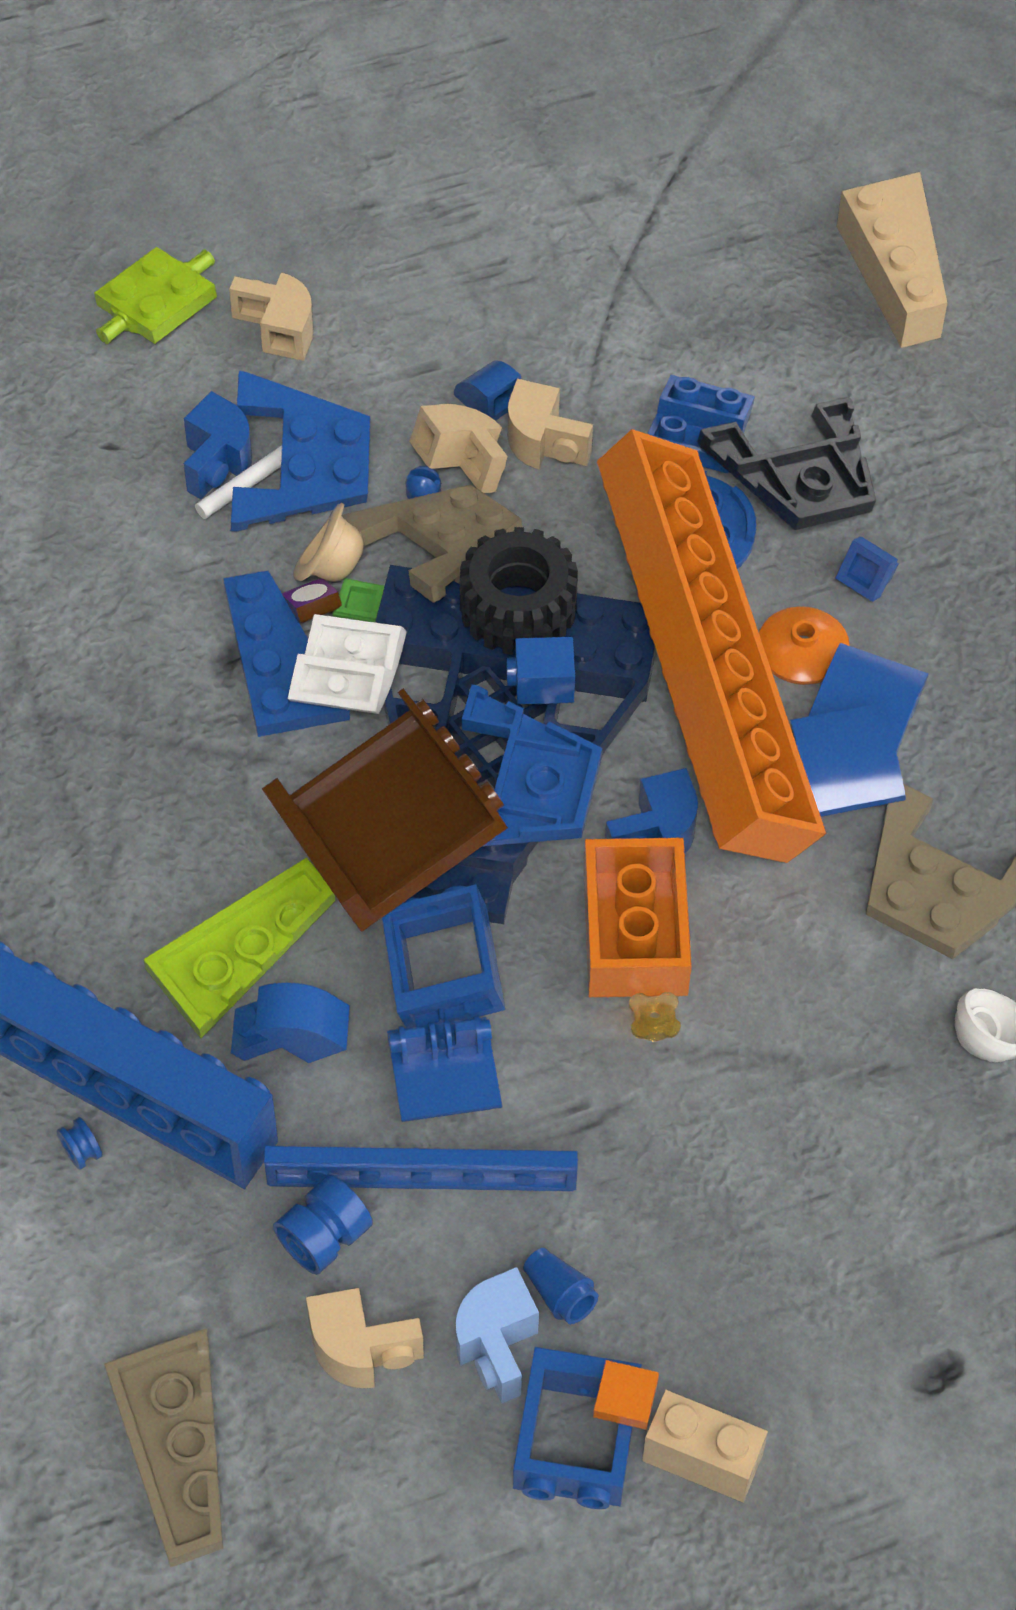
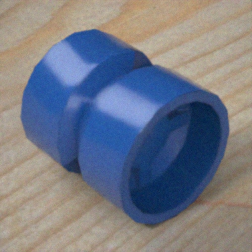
(315, 1230)

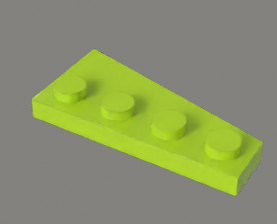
(233, 949)

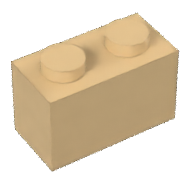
(704, 1445)

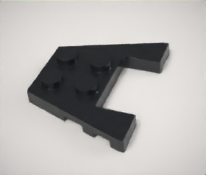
(807, 481)

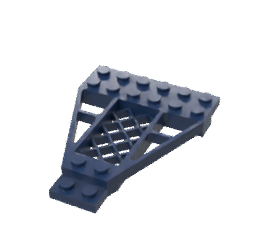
(609, 659)

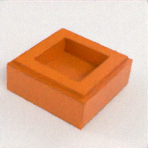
(626, 1395)

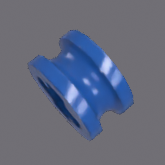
(79, 1143)

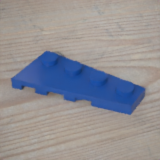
(268, 650)

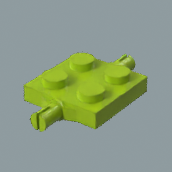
(155, 295)

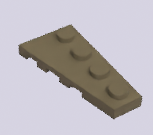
(171, 1431)

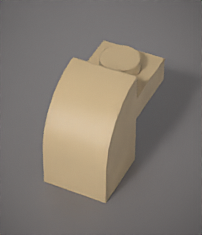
(280, 310)
(539, 431)
(460, 437)
(349, 1348)

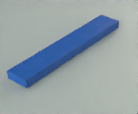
(423, 1168)

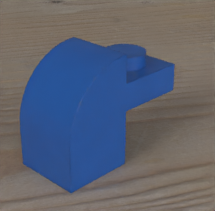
(221, 444)
(666, 807)
(291, 1018)

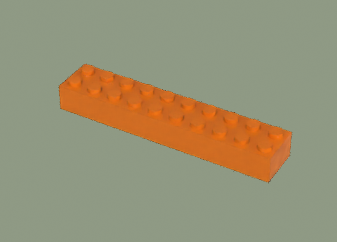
(710, 650)

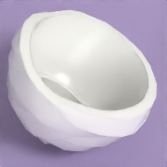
(987, 1025)

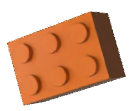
(636, 917)

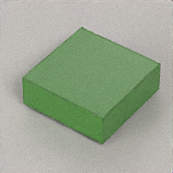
(359, 600)

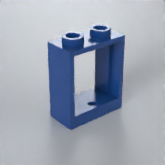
(453, 999)
(545, 1480)

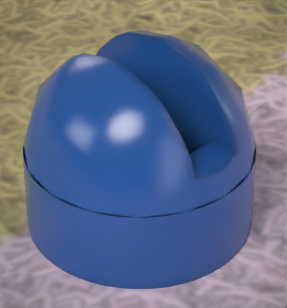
(422, 482)

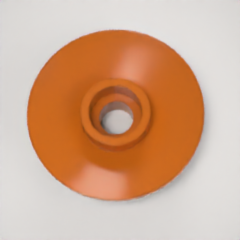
(799, 658)

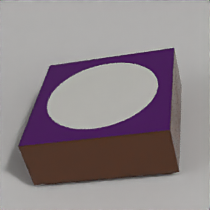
(312, 598)

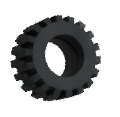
(511, 561)

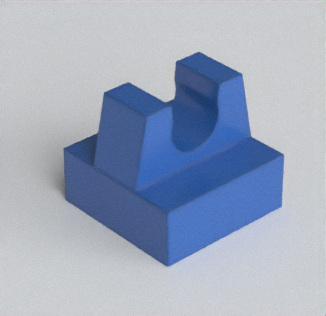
(867, 568)

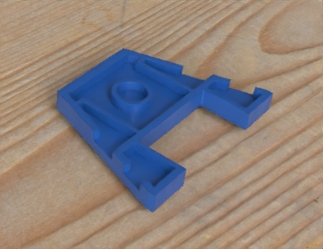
(320, 454)
(543, 773)

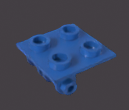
(444, 1068)

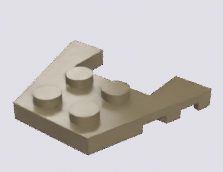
(442, 525)
(930, 891)

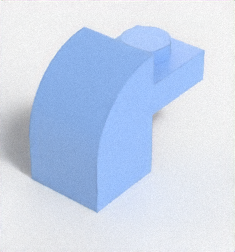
(488, 1322)

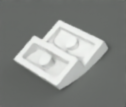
(347, 664)

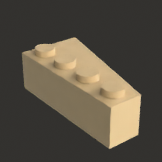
(897, 254)

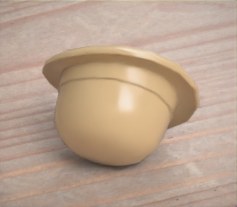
(332, 551)

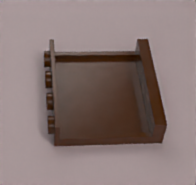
(391, 814)

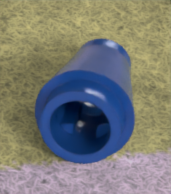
(561, 1286)

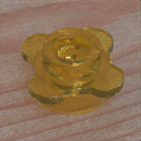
(654, 1028)

